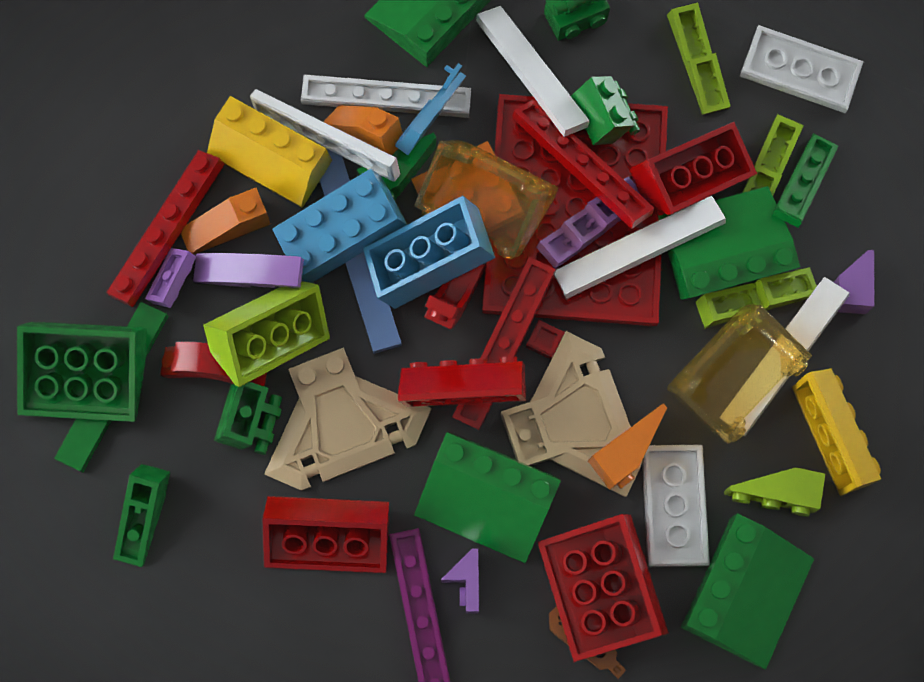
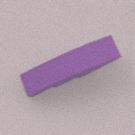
(579, 231)
(248, 270)

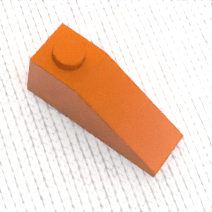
(368, 125)
(226, 222)
(625, 453)

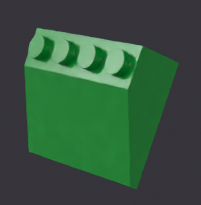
(423, 25)
(740, 251)
(80, 370)
(487, 496)
(748, 591)

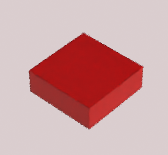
(545, 339)

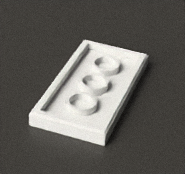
(801, 69)
(675, 506)

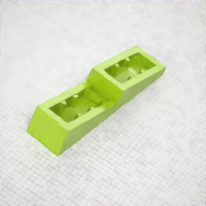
(698, 58)
(774, 154)
(768, 292)

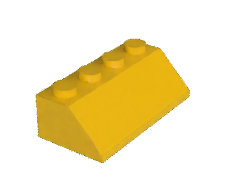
(267, 151)
(836, 431)

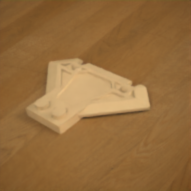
(569, 413)
(340, 423)

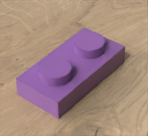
(171, 277)

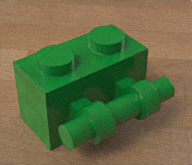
(571, 17)
(606, 109)
(242, 414)

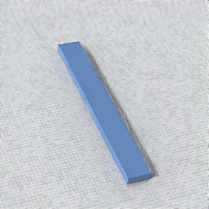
(375, 313)

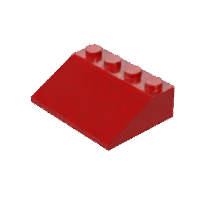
(602, 587)

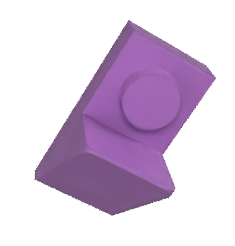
(466, 572)

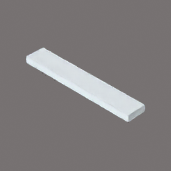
(532, 71)
(380, 94)
(327, 136)
(639, 247)
(806, 329)

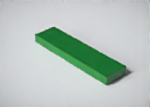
(805, 180)

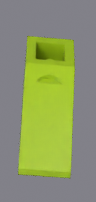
(790, 489)

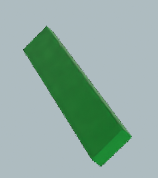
(87, 433)

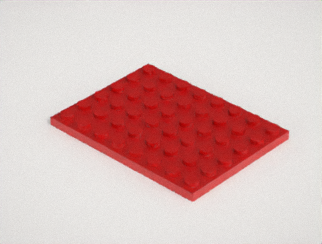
(623, 299)

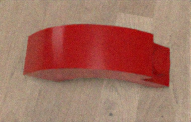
(453, 298)
(195, 360)

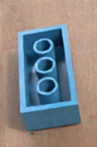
(340, 225)
(428, 252)

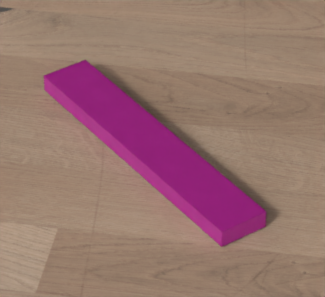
(419, 606)

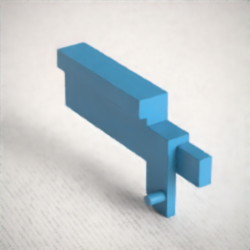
(430, 111)

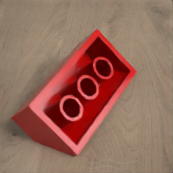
(694, 170)
(462, 383)
(325, 534)

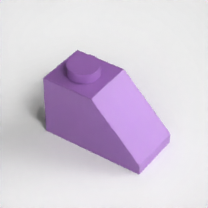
(859, 281)

